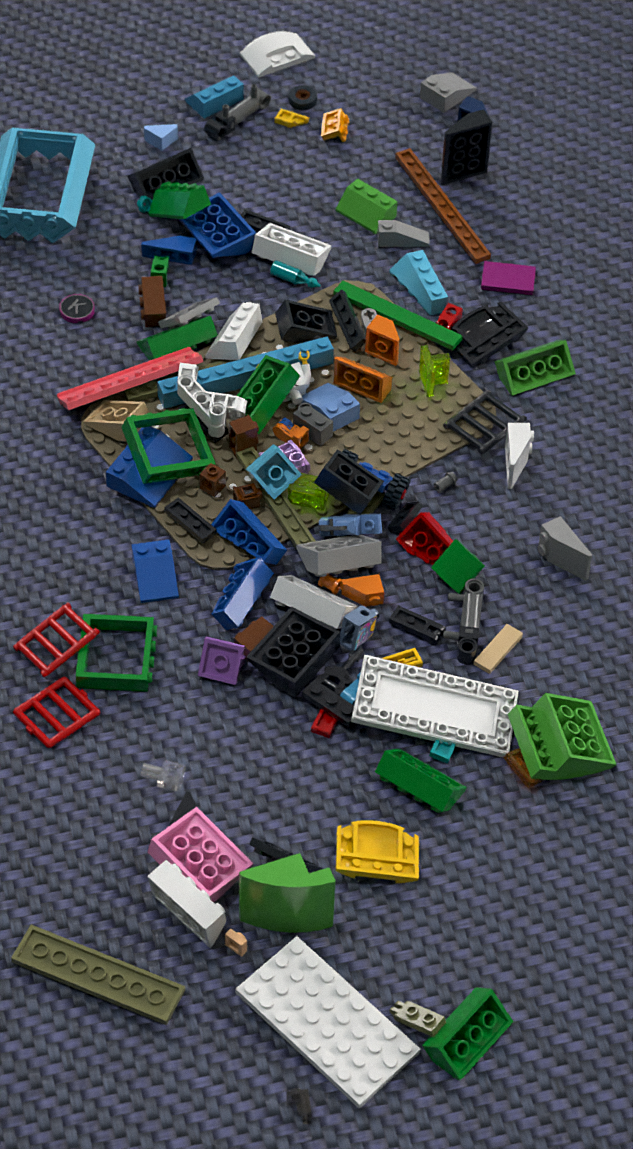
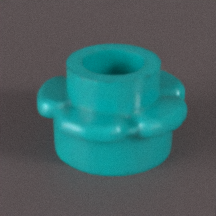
(144, 199)

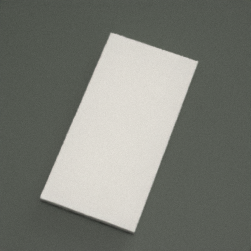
(434, 706)

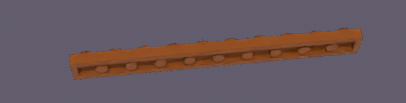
(443, 206)

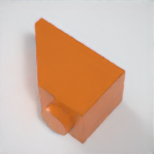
(364, 590)

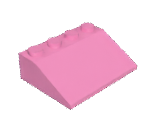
(200, 853)

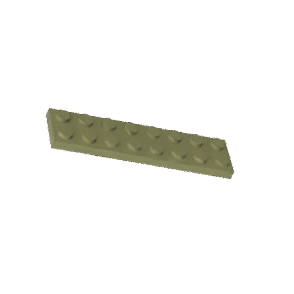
(98, 974)

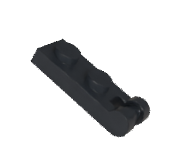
(417, 625)

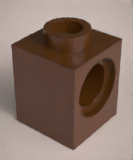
(212, 479)

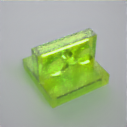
(433, 369)

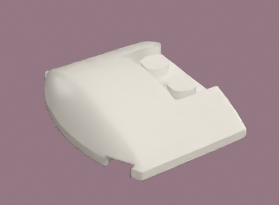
(275, 52)

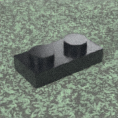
(404, 517)

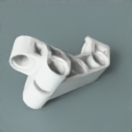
(208, 406)

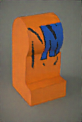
(286, 431)

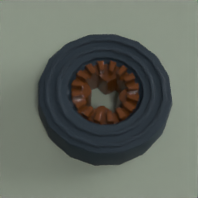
(302, 97)

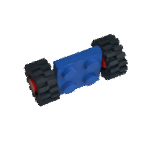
(395, 486)

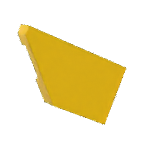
(290, 118)

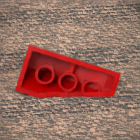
(425, 538)

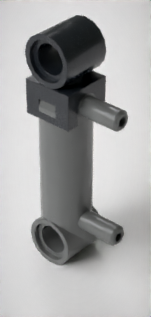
(227, 119)
(470, 621)

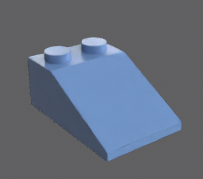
(334, 404)

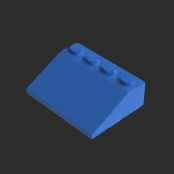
(221, 229)
(161, 451)

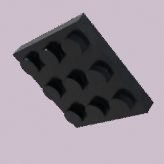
(275, 852)

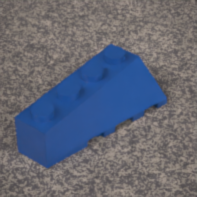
(246, 531)
(242, 592)

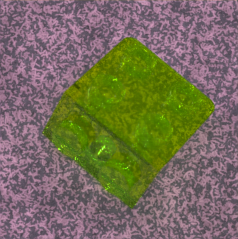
(307, 493)

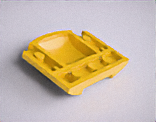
(377, 851)

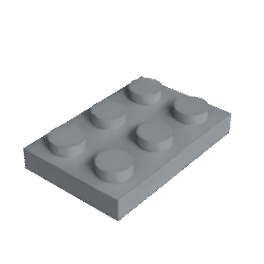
(191, 312)

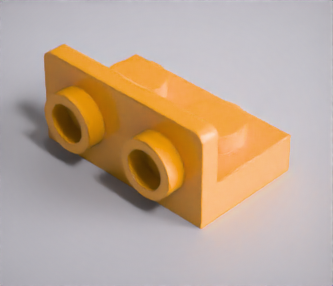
(335, 125)

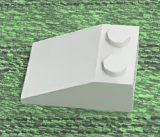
(517, 450)

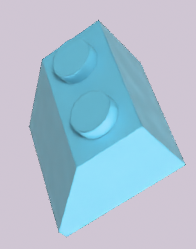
(273, 471)

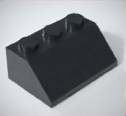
(348, 482)

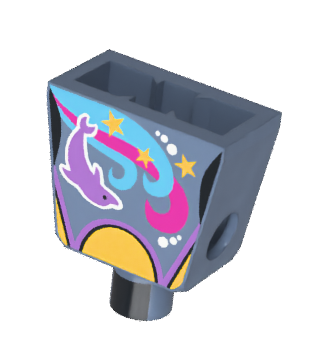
(358, 627)

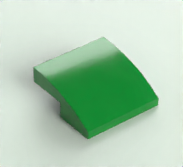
(457, 566)

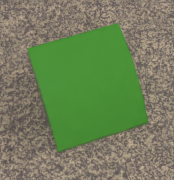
(561, 738)
(286, 896)

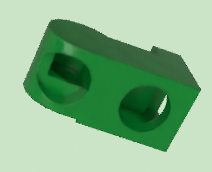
(160, 268)

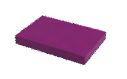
(508, 278)

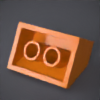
(361, 379)

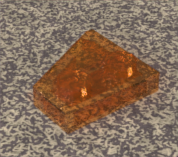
(517, 763)

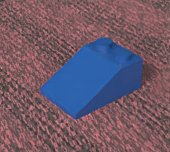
(154, 571)

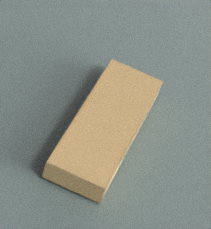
(498, 648)

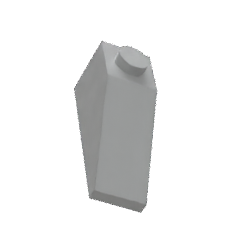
(398, 234)

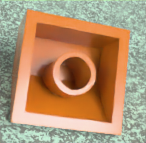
(382, 340)

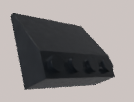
(466, 148)
(294, 651)

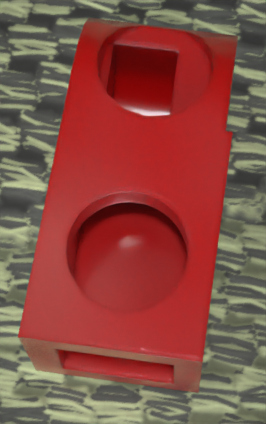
(449, 319)

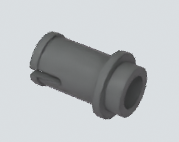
(448, 480)

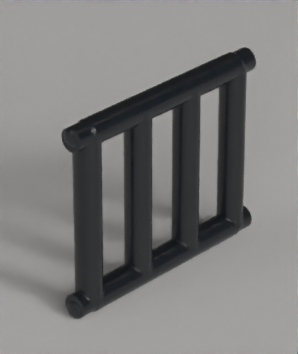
(475, 405)

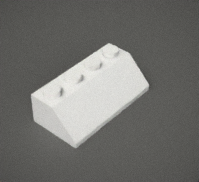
(291, 248)
(236, 333)
(311, 600)
(187, 902)

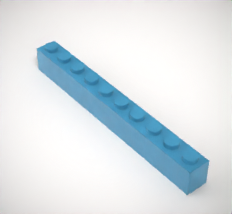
(236, 373)

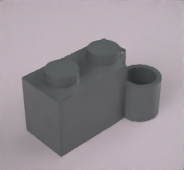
(319, 425)

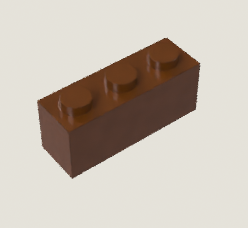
(152, 300)

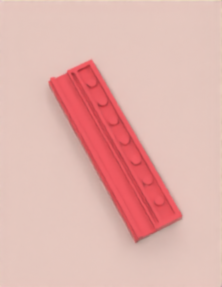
(127, 378)

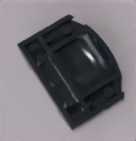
(487, 332)

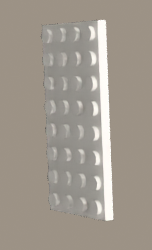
(328, 1021)

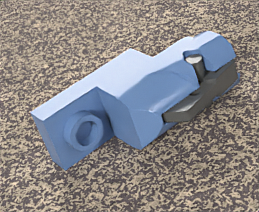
(350, 525)

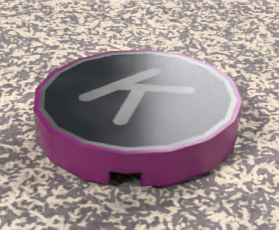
(77, 308)

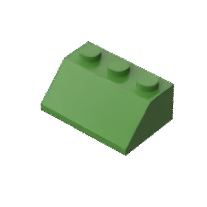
(366, 205)

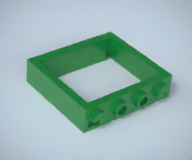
(172, 471)
(114, 681)

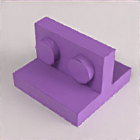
(221, 660)

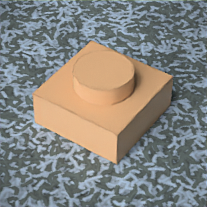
(236, 942)

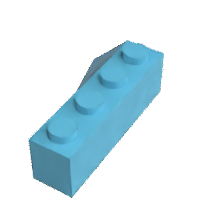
(421, 281)

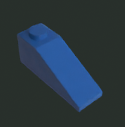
(177, 248)

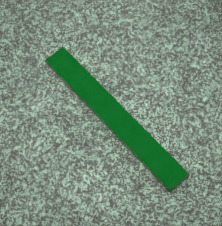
(400, 316)

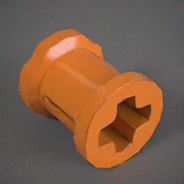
(330, 583)

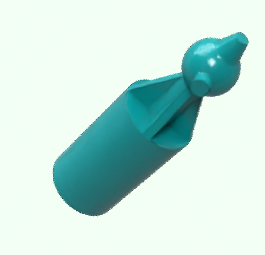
(292, 274)

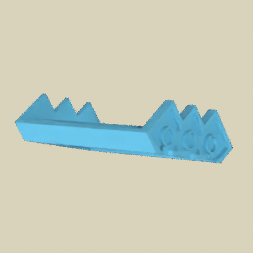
(49, 143)

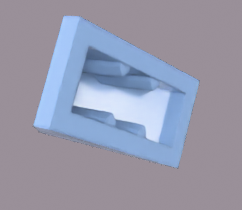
(161, 135)

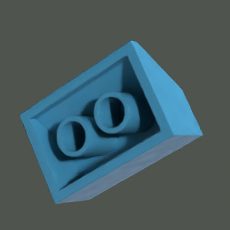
(215, 96)

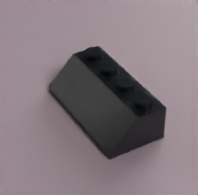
(177, 168)

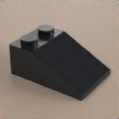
(304, 322)

